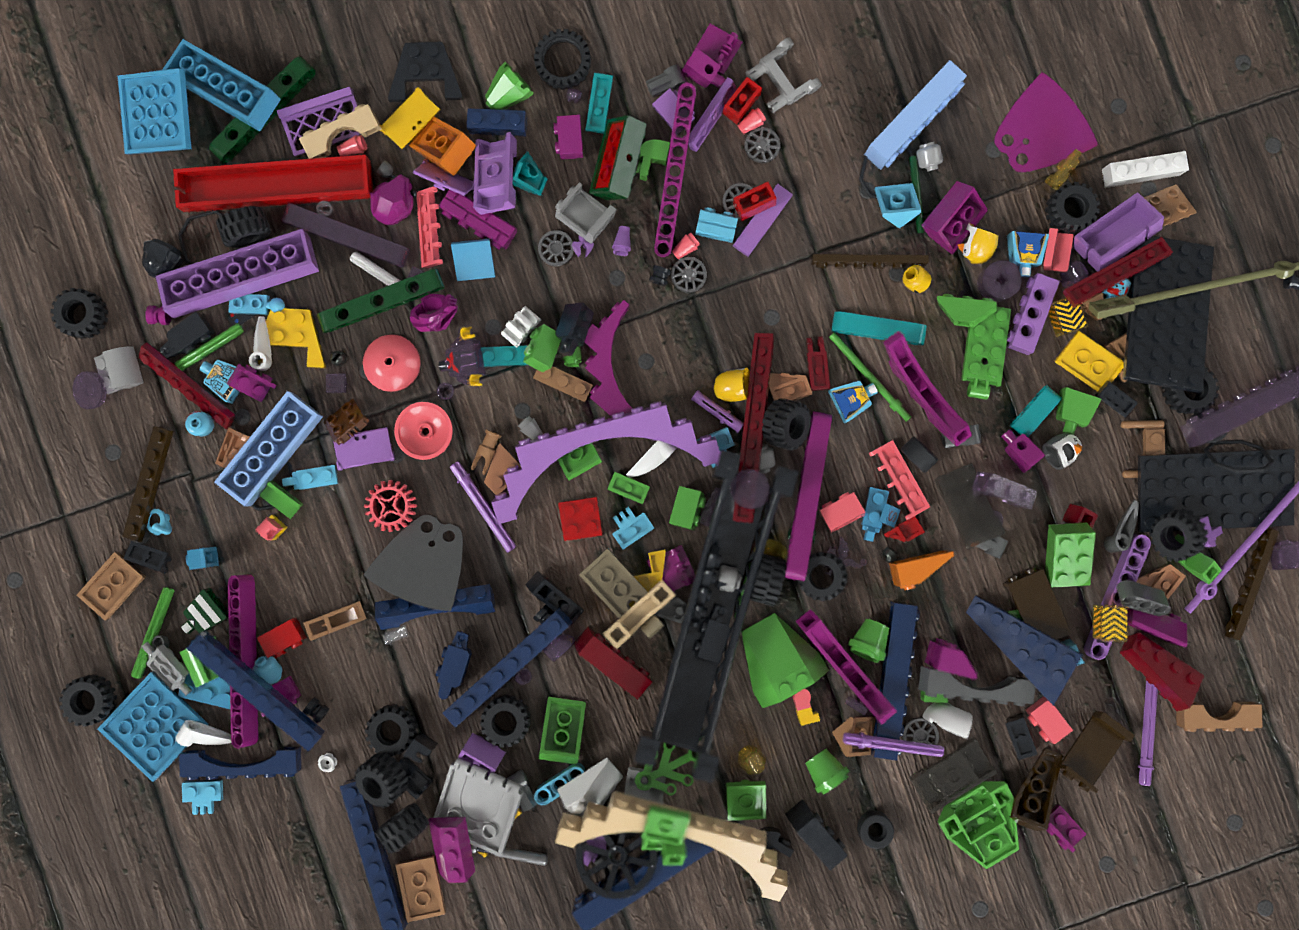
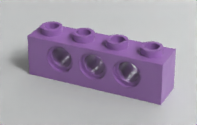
(1047, 288)

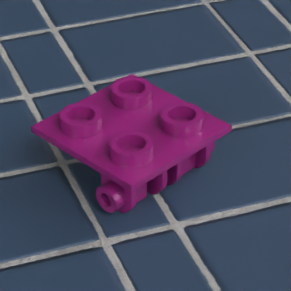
(719, 46)
(677, 569)

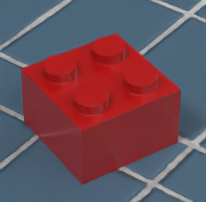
(580, 519)

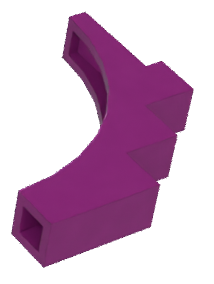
(600, 341)
(923, 391)
(845, 666)

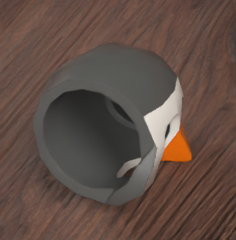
(1062, 450)

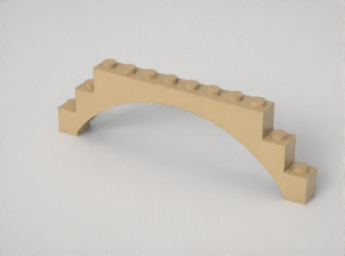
(630, 813)

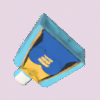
(1026, 250)
(852, 399)

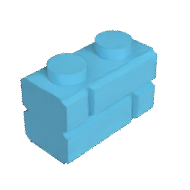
(716, 225)

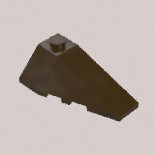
(1036, 795)

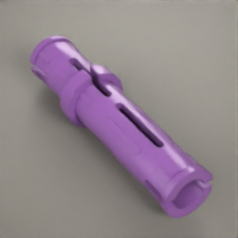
(736, 424)

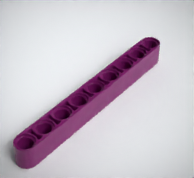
(673, 161)
(808, 496)
(243, 645)

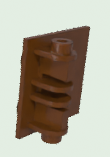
(345, 419)

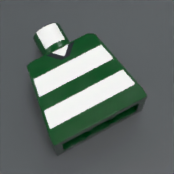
(204, 612)

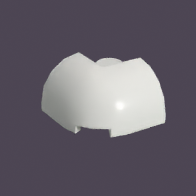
(949, 718)

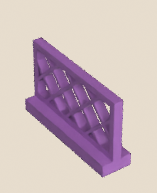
(312, 107)

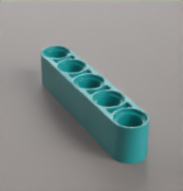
(877, 327)

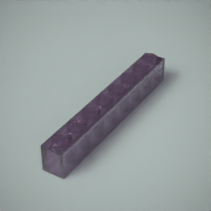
(1242, 409)

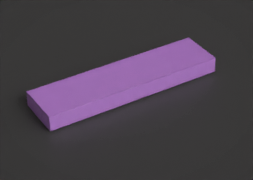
(711, 114)
(761, 222)

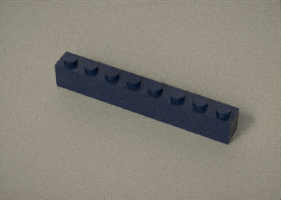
(507, 667)
(896, 672)
(256, 690)
(374, 858)

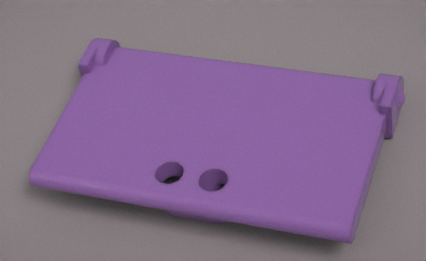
(443, 179)
(369, 448)

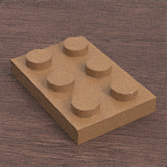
(111, 586)
(420, 888)

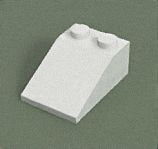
(591, 786)

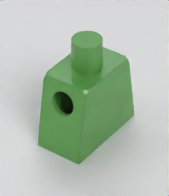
(1076, 409)

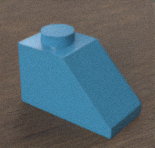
(202, 558)

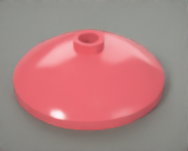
(404, 364)
(410, 429)

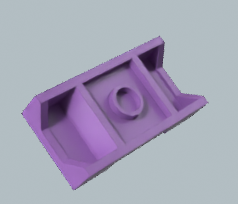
(494, 175)

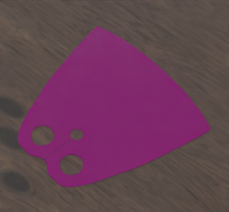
(1049, 122)

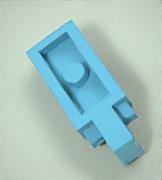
(312, 478)

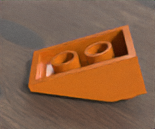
(443, 145)
(916, 569)

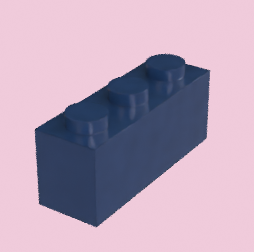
(496, 122)

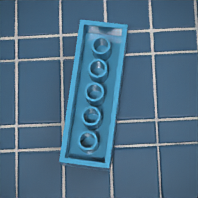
(224, 85)

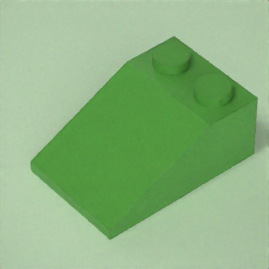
(562, 730)

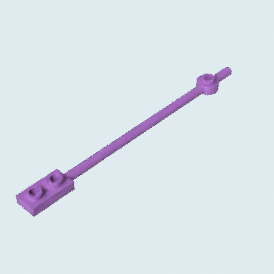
(1209, 591)

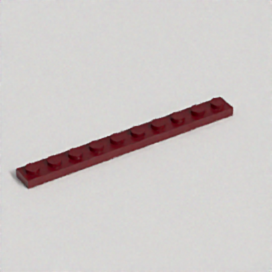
(755, 412)

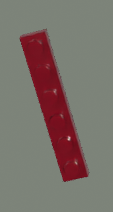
(1117, 272)
(186, 385)

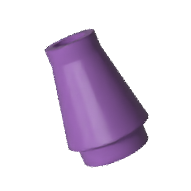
(622, 241)

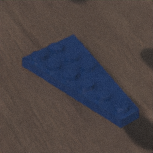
(1034, 653)

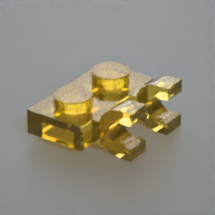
(1064, 167)

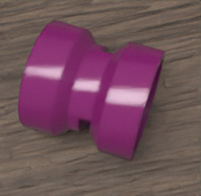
(157, 315)

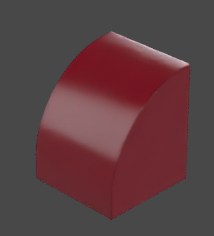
(1079, 514)

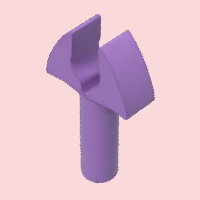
(576, 246)

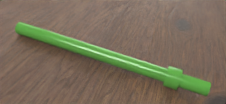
(895, 404)

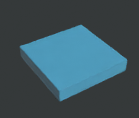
(473, 259)

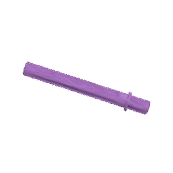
(482, 506)
(1148, 735)
(863, 740)

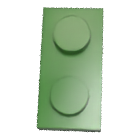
(628, 488)

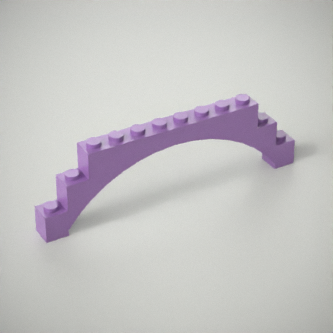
(643, 423)

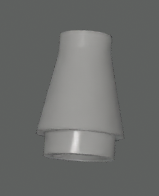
(530, 428)

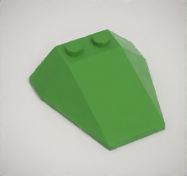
(779, 661)
(982, 823)

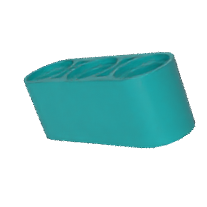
(1036, 411)

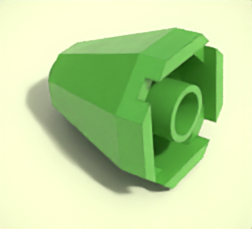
(507, 89)

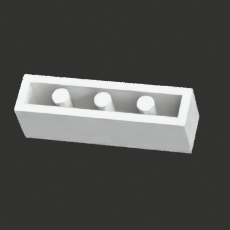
(1145, 169)

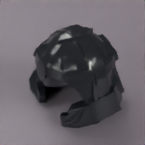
(160, 257)

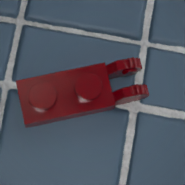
(817, 366)

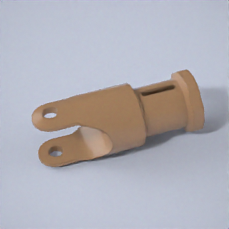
(486, 449)

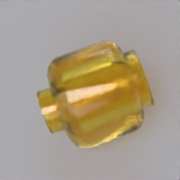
(751, 760)

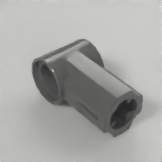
(670, 78)
(974, 439)
(994, 547)
(528, 800)

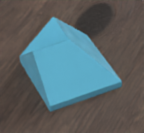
(898, 203)

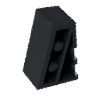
(816, 835)

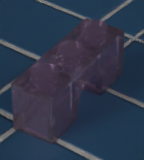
(1005, 489)

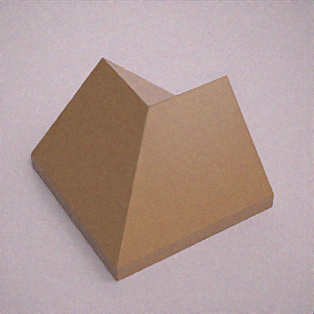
(855, 725)

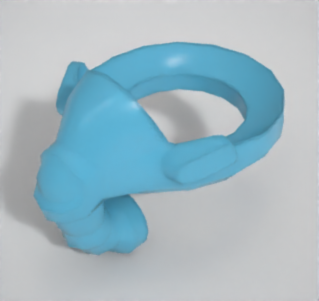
(164, 526)

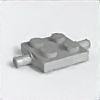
(167, 667)

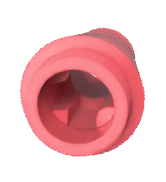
(752, 121)
(352, 146)
(686, 246)

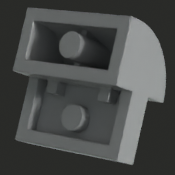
(119, 369)

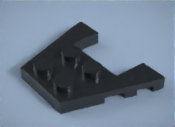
(424, 63)

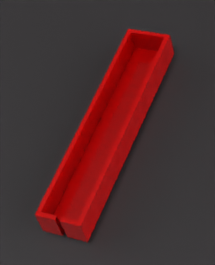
(273, 183)

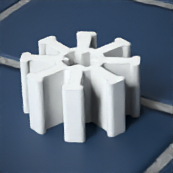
(521, 326)

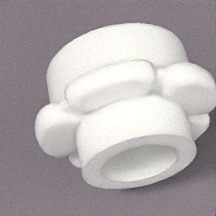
(327, 767)

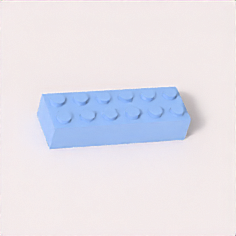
(916, 116)
(268, 449)

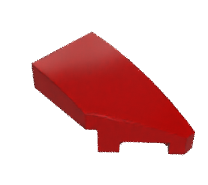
(906, 530)

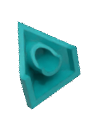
(528, 175)

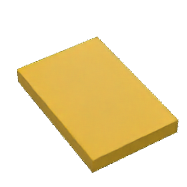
(1089, 361)

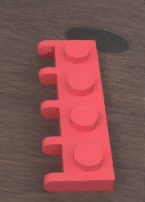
(428, 228)
(901, 478)

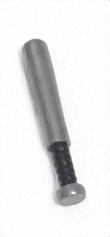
(519, 855)

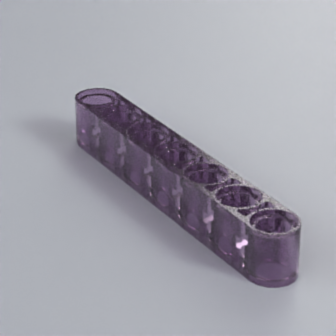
(345, 235)

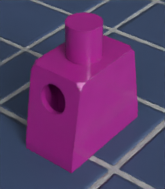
(698, 67)
(1029, 452)

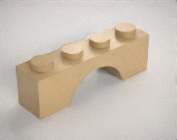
(318, 142)
(639, 613)

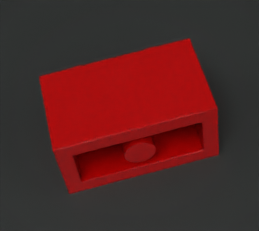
(742, 100)
(754, 201)
(282, 637)

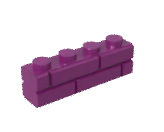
(484, 225)

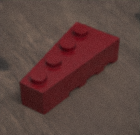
(612, 663)
(1165, 671)

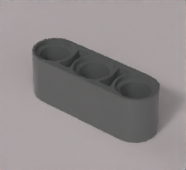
(1143, 598)

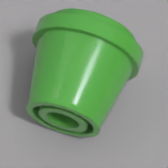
(870, 641)
(826, 771)

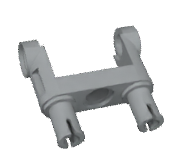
(768, 66)

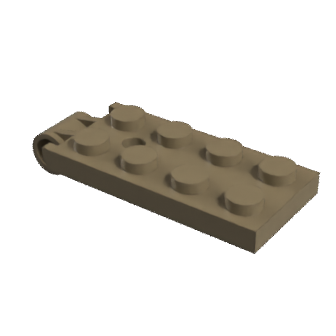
(617, 588)

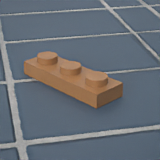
(565, 383)

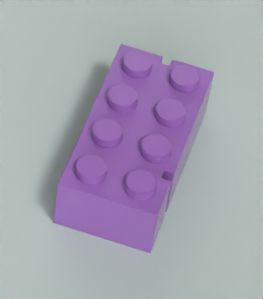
(1118, 232)

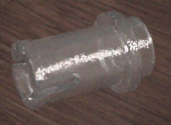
(394, 635)

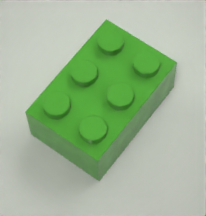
(1069, 554)

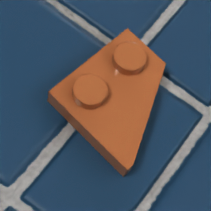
(789, 386)
(232, 443)
(501, 461)
(1164, 578)

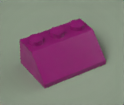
(951, 216)
(1163, 627)
(947, 658)
(452, 848)

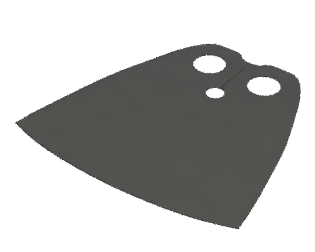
(418, 571)

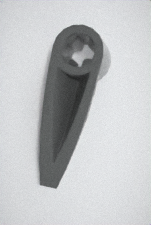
(1124, 531)

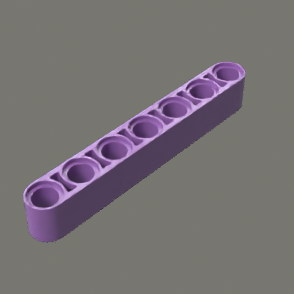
(1132, 572)

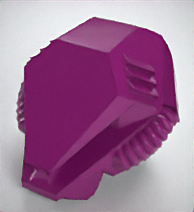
(392, 200)
(434, 312)

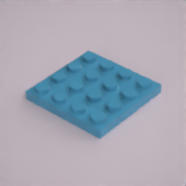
(154, 111)
(147, 726)

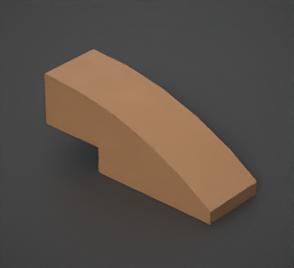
(334, 621)

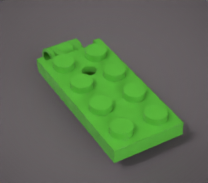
(989, 342)

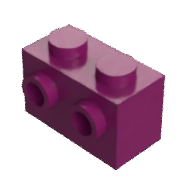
(569, 137)

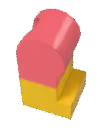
(271, 528)
(803, 708)

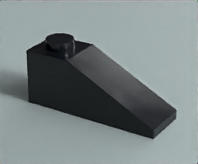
(553, 596)

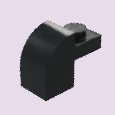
(773, 841)

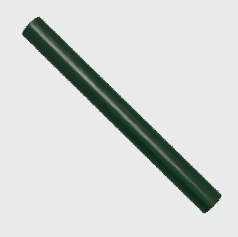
(916, 183)

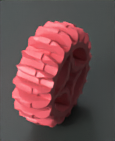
(380, 519)

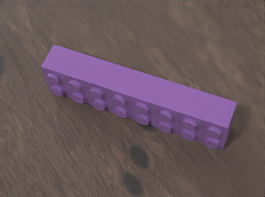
(237, 273)

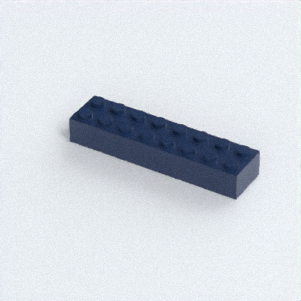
(593, 909)

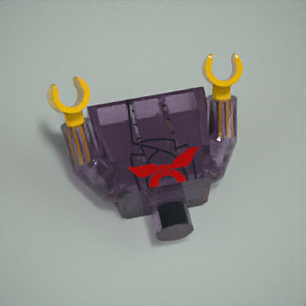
(464, 359)

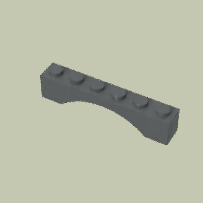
(1011, 689)

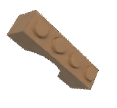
(1241, 715)

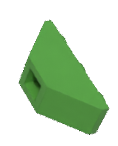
(966, 310)

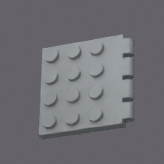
(485, 803)

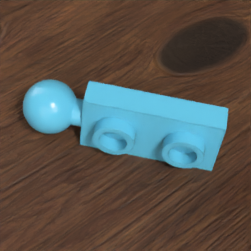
(255, 305)

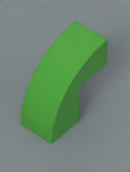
(1200, 565)

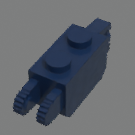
(455, 664)

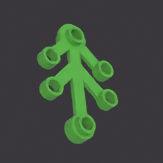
(665, 770)

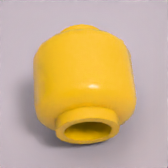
(916, 279)

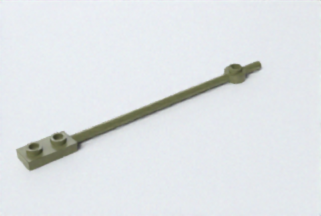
(1124, 304)

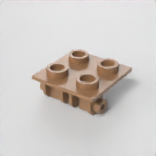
(1171, 204)

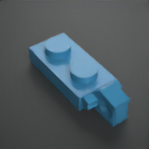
(873, 509)

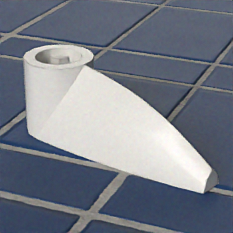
(261, 347)
(653, 458)
(201, 733)

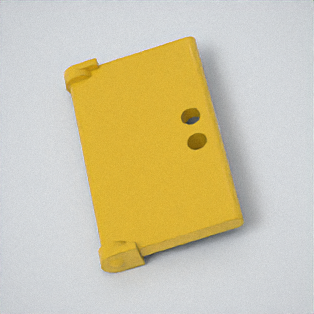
(414, 110)

